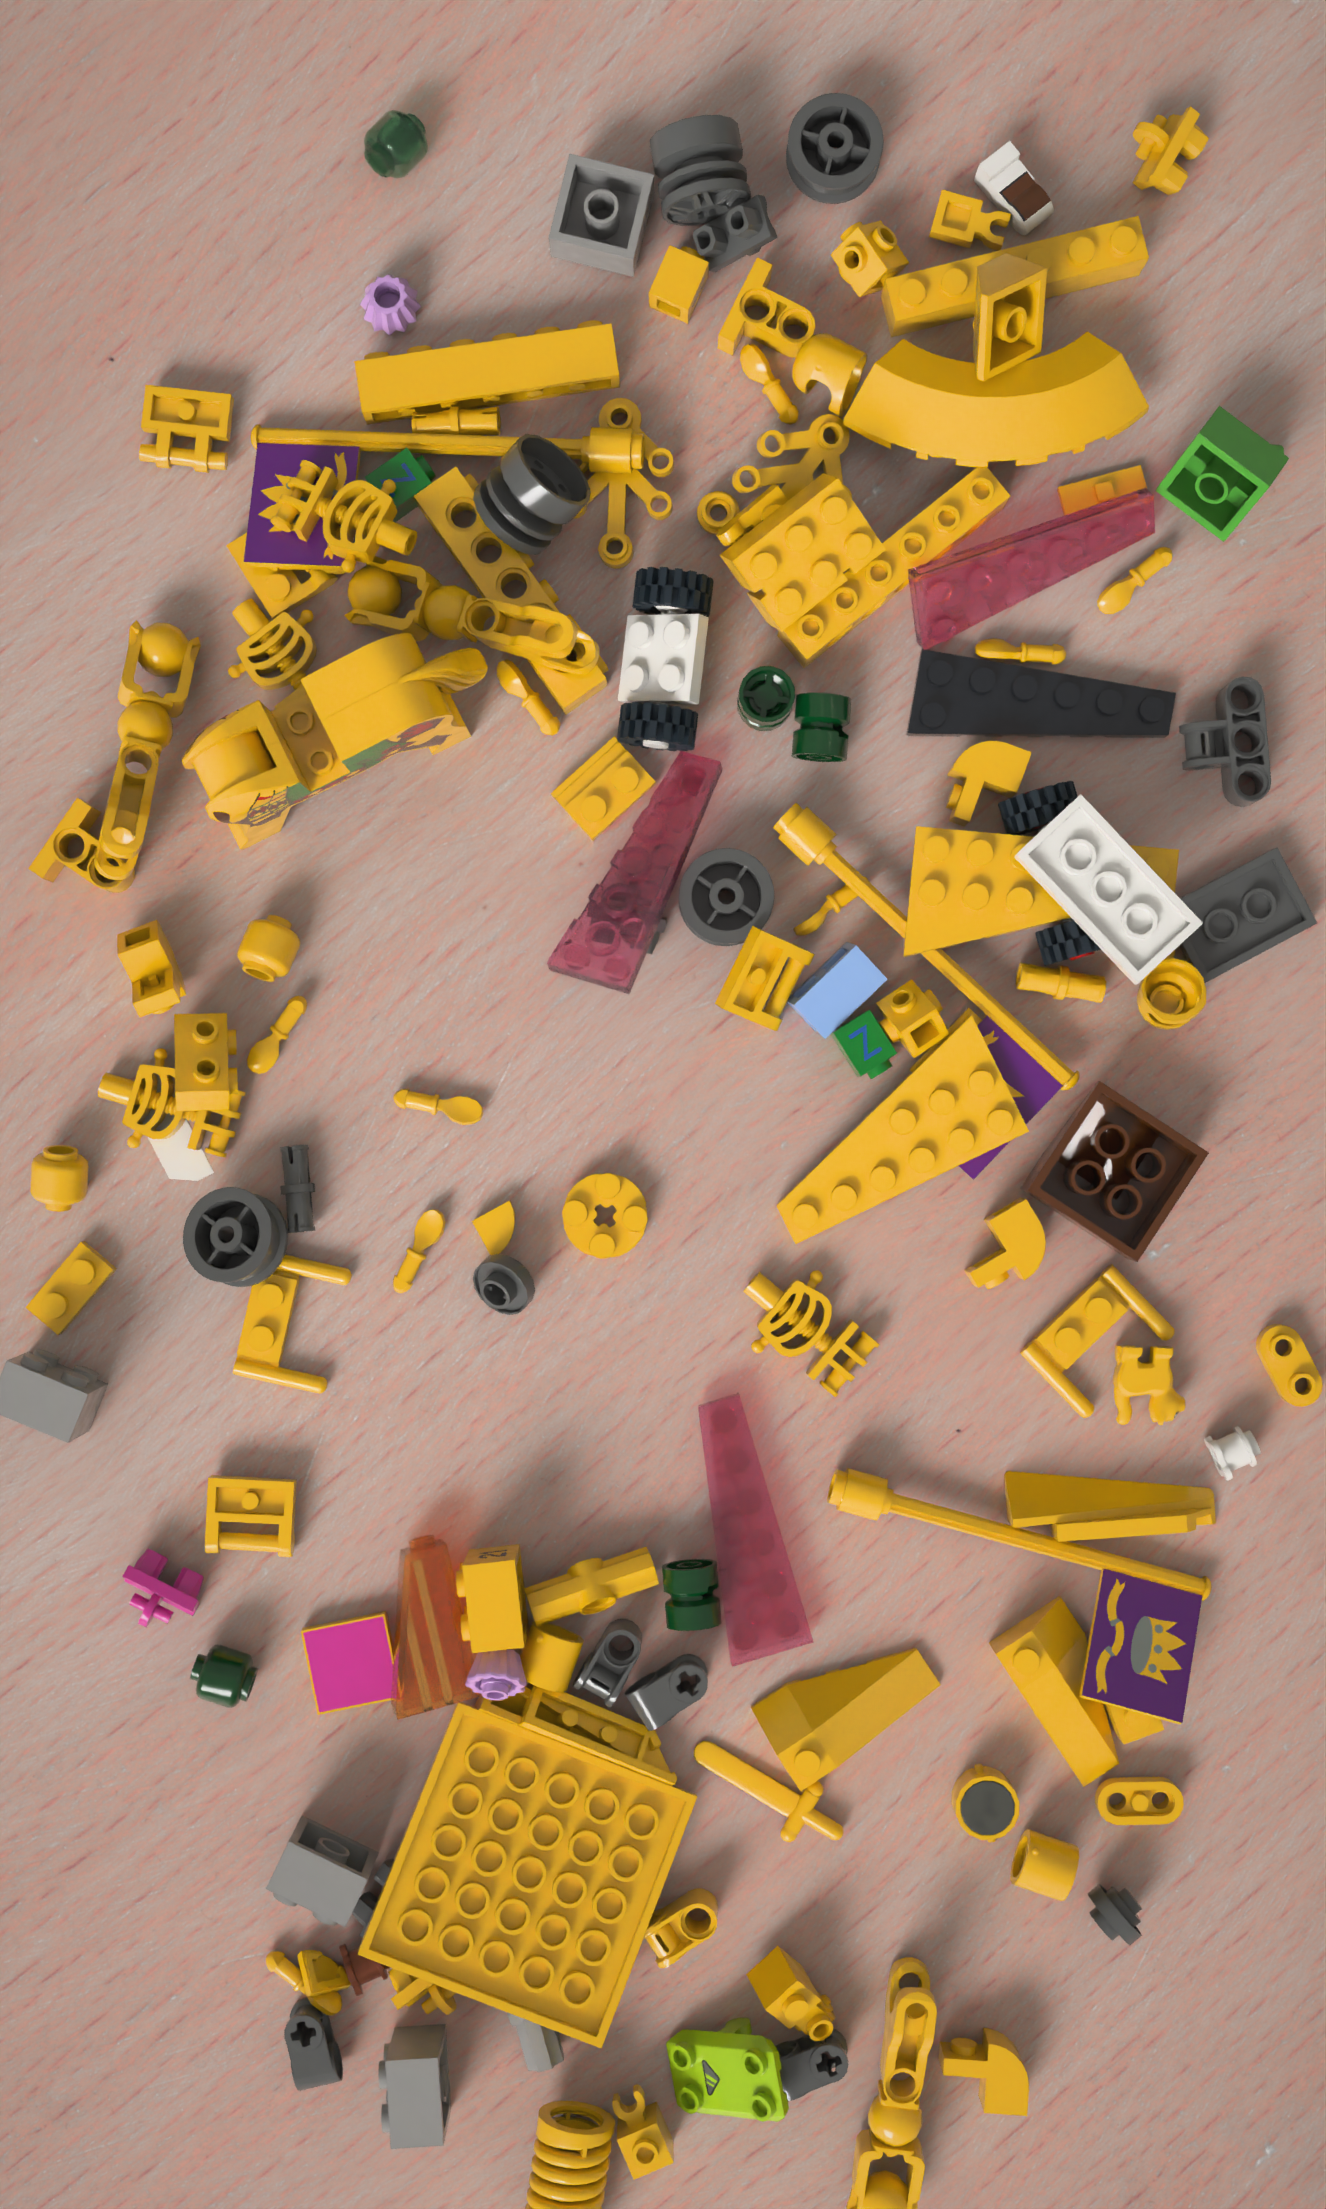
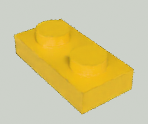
(71, 1288)

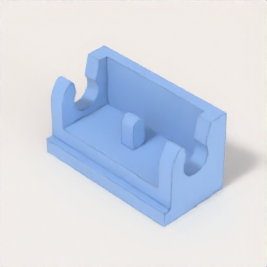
(836, 989)

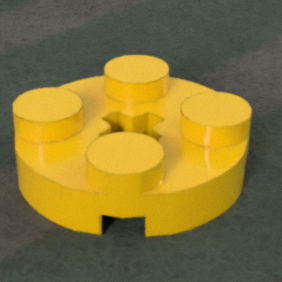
(580, 1214)

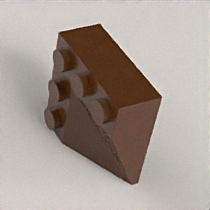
(1115, 1171)

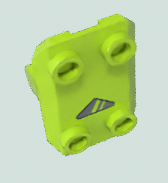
(727, 2073)

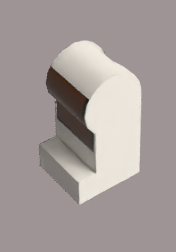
(1013, 189)

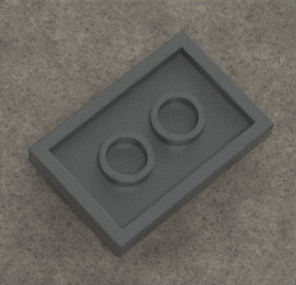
(1244, 915)

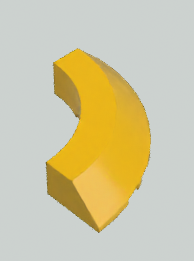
(1017, 415)

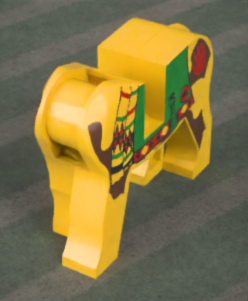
(348, 721)

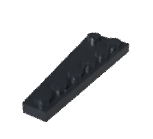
(1000, 699)

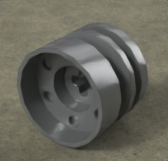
(699, 169)
(531, 494)

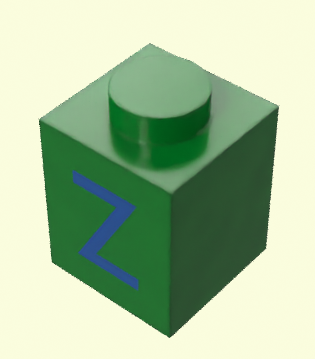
(410, 478)
(865, 1045)

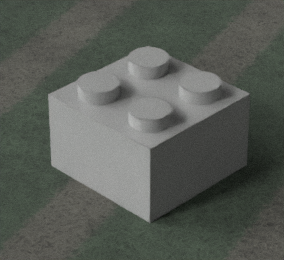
(601, 215)
(50, 1395)
(322, 1872)
(417, 2086)

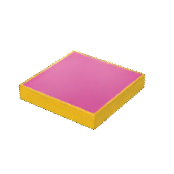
(350, 1661)

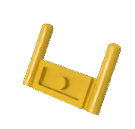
(269, 1320)
(1082, 1325)

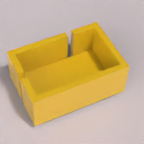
(803, 551)

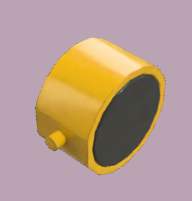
(985, 1803)

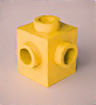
(868, 257)
(909, 1010)

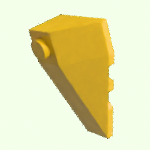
(1047, 1665)
(834, 1715)

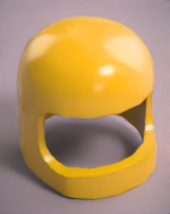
(833, 364)
(1176, 1008)

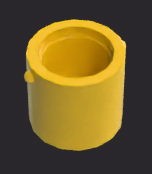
(550, 1656)
(1044, 1865)

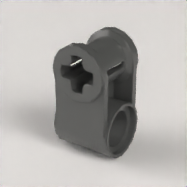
(607, 1668)
(662, 1693)
(312, 2047)
(807, 2068)

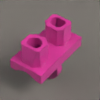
(145, 1577)

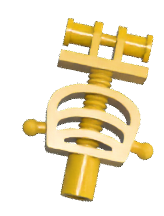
(356, 507)
(268, 639)
(133, 1094)
(775, 1302)

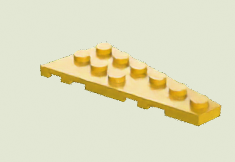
(975, 889)
(926, 1126)

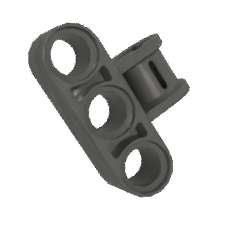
(1213, 745)

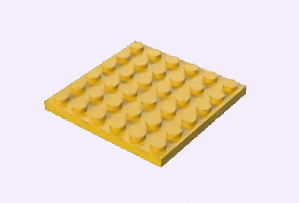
(527, 1875)

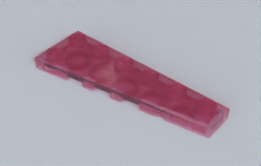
(993, 576)
(625, 909)
(754, 1568)

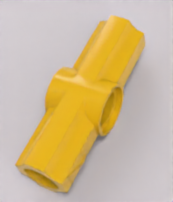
(591, 1586)

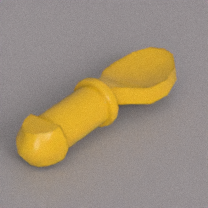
(758, 369)
(1119, 593)
(1025, 653)
(515, 683)
(834, 901)
(266, 1051)
(459, 1109)
(427, 1232)
(327, 2003)

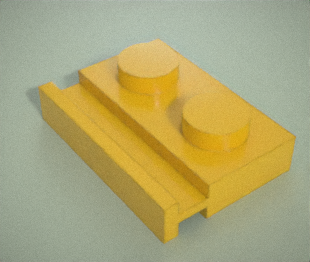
(603, 788)

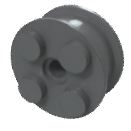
(828, 172)
(722, 871)
(235, 1237)

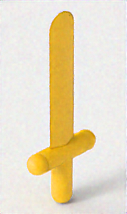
(796, 1807)

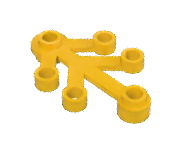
(801, 474)
(619, 481)

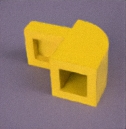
(987, 766)
(151, 968)
(1020, 1244)
(996, 2063)

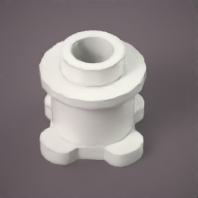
(1233, 1451)

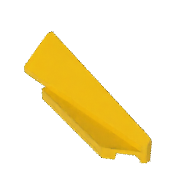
(1104, 1507)
(584, 1728)

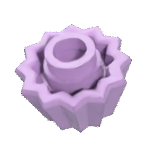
(390, 304)
(497, 1674)

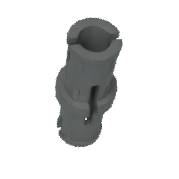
(297, 1188)

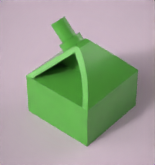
(1222, 473)

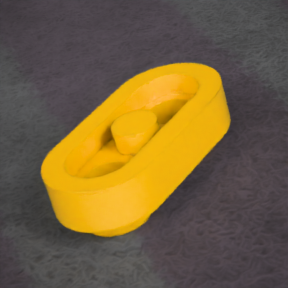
(1290, 1366)
(1137, 1803)

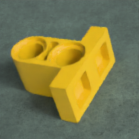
(770, 329)
(55, 856)

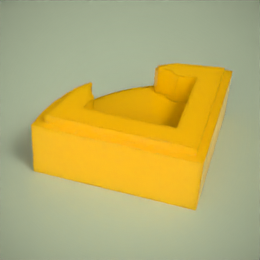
(496, 1227)
(321, 1973)

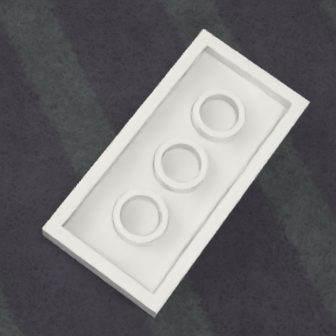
(1108, 889)

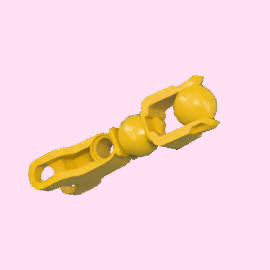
(455, 613)
(144, 732)
(895, 2111)

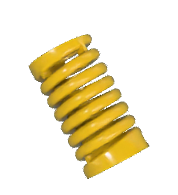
(565, 2176)

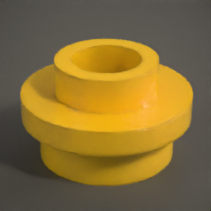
(713, 500)

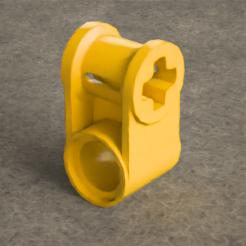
(674, 1932)

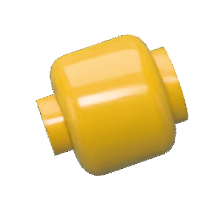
(268, 948)
(59, 1177)

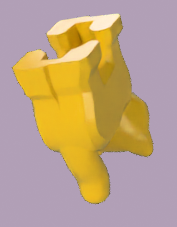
(1143, 1378)

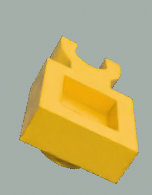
(960, 220)

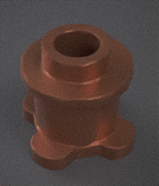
(360, 1969)

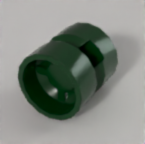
(765, 698)
(821, 727)
(692, 1596)

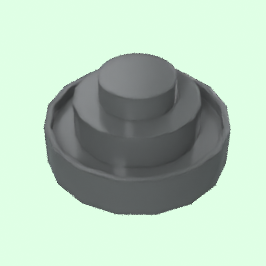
(504, 1284)
(1116, 1913)

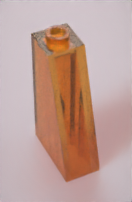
(428, 1644)

